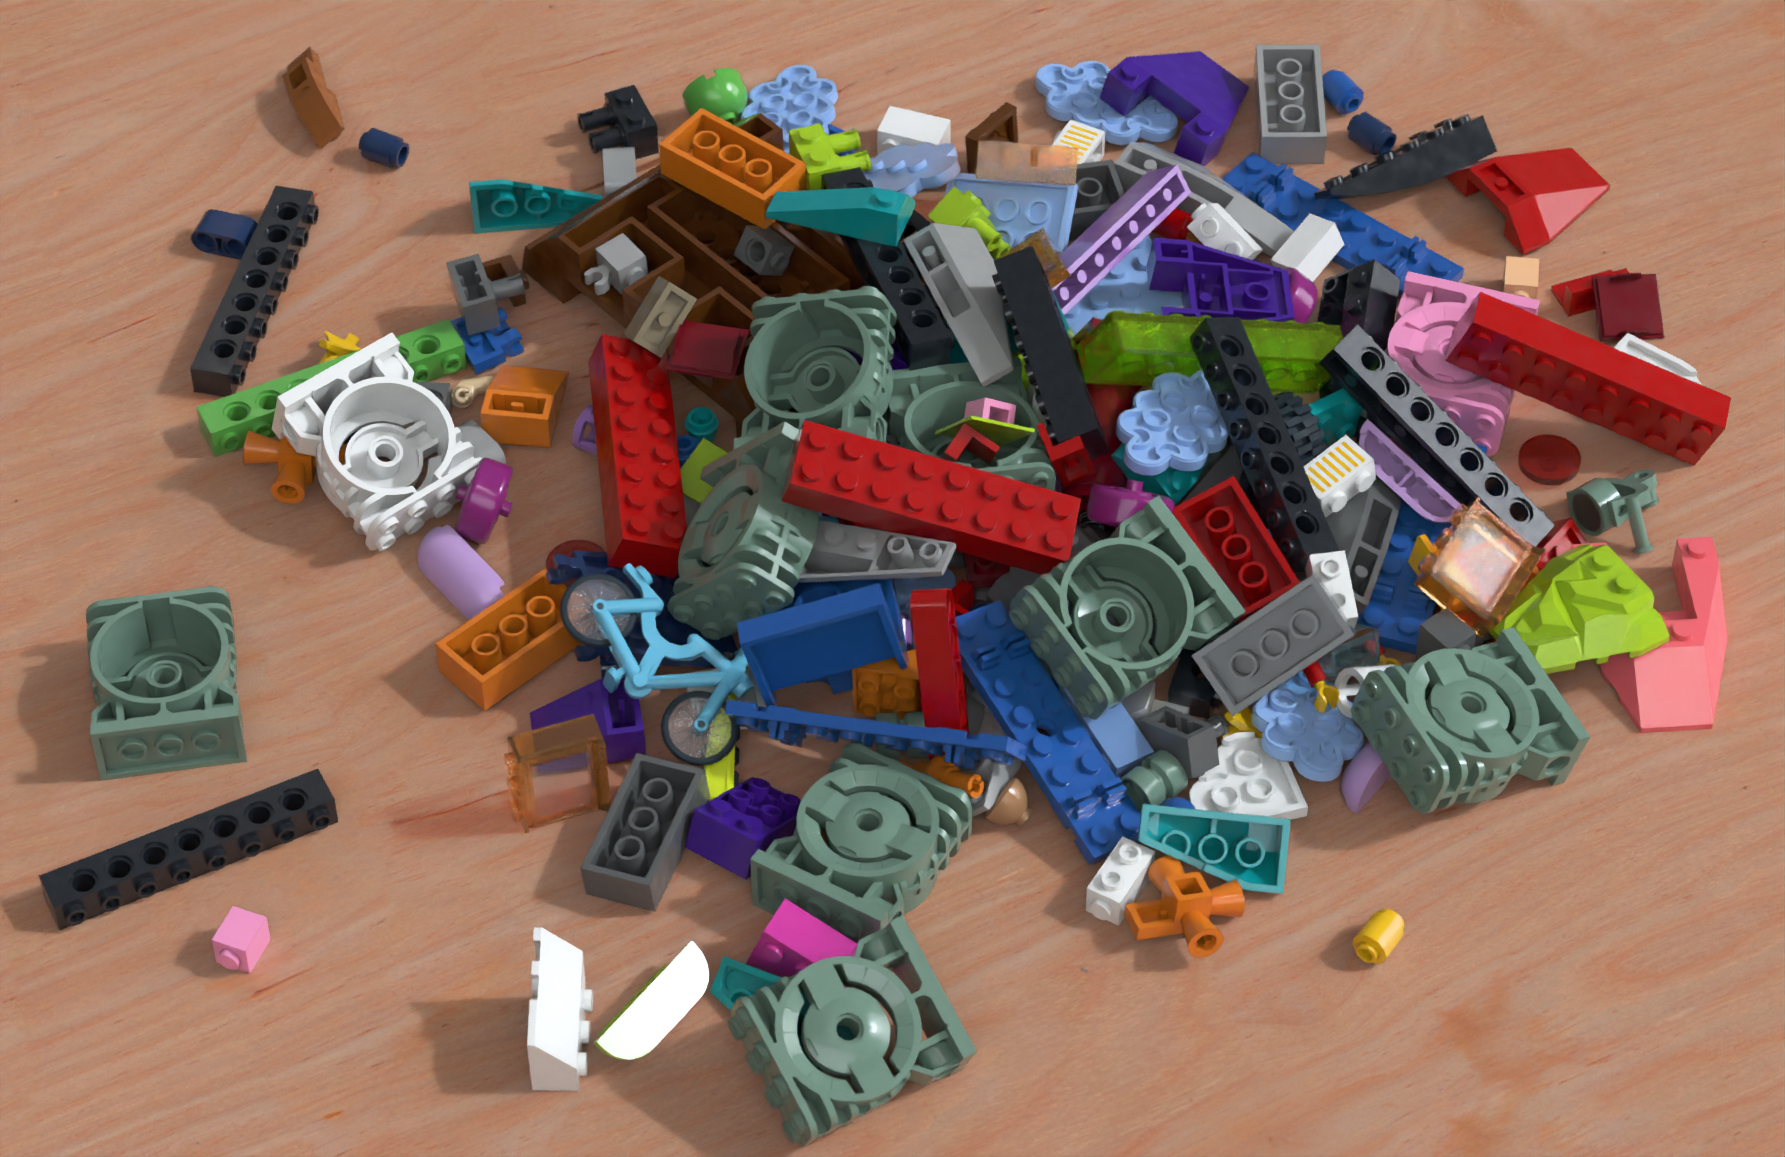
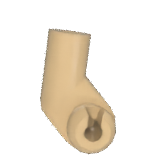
(469, 389)

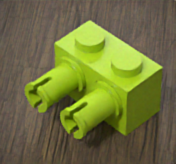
(821, 150)
(968, 211)

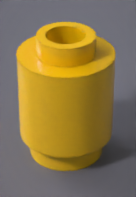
(1379, 936)

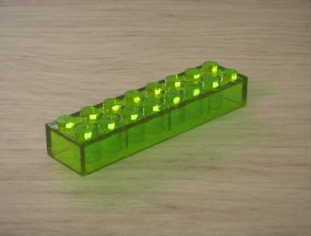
(1145, 345)

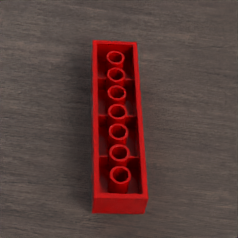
(1588, 379)
(637, 456)
(930, 498)

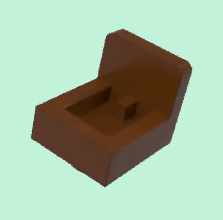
(503, 268)

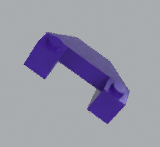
(1187, 86)
(1218, 282)

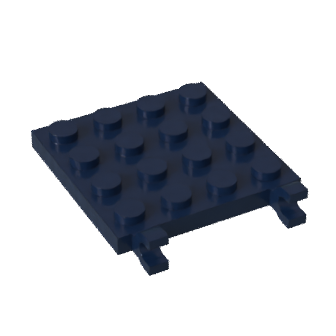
(675, 632)

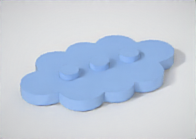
(1076, 95)
(794, 100)
(914, 168)
(1172, 425)
(1302, 734)

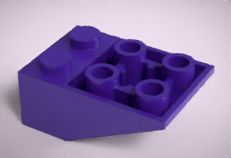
(615, 713)
(740, 823)

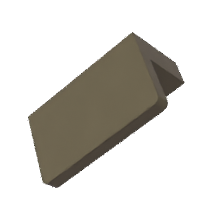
(660, 316)

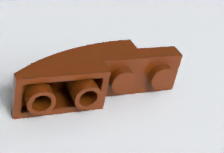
(312, 99)

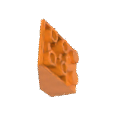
(523, 405)
(888, 689)

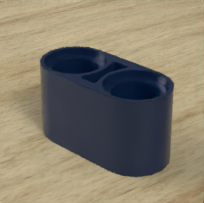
(223, 233)

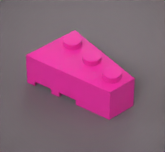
(796, 941)

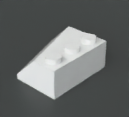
(557, 1015)

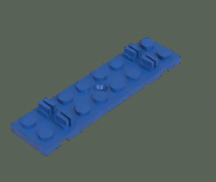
(1363, 237)
(1396, 603)
(791, 726)
(1065, 762)

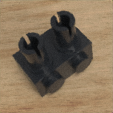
(628, 122)

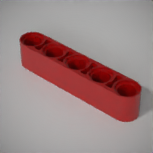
(938, 659)

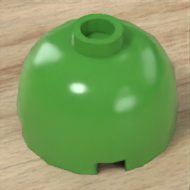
(720, 95)

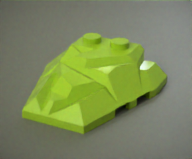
(1583, 610)

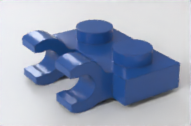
(484, 349)

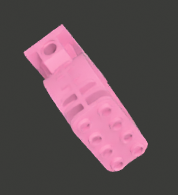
(1420, 346)

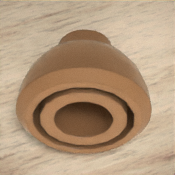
(1011, 805)

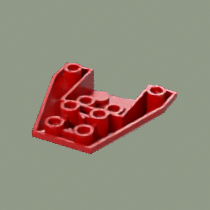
(1535, 192)

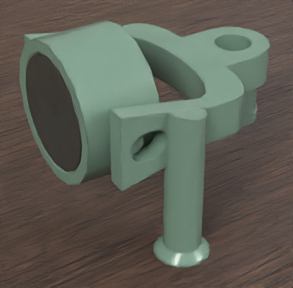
(1611, 501)

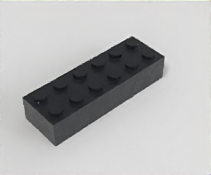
(1047, 352)

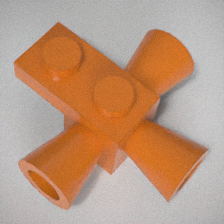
(293, 467)
(1184, 907)

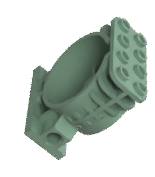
(802, 347)
(937, 398)
(743, 540)
(1154, 572)
(164, 683)
(1482, 723)
(874, 857)
(912, 997)

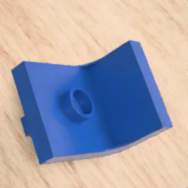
(824, 635)

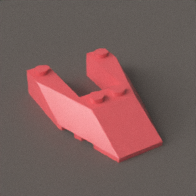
(1681, 679)

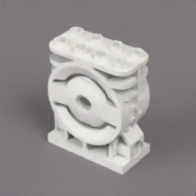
(378, 397)

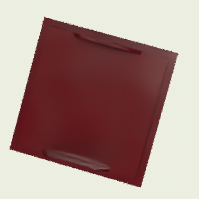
(1627, 305)
(707, 350)

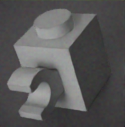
(618, 263)

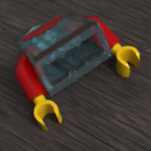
(1358, 651)

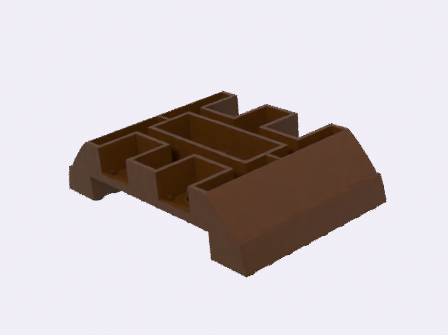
(668, 227)

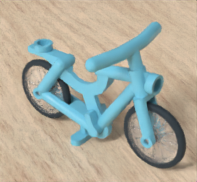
(694, 726)

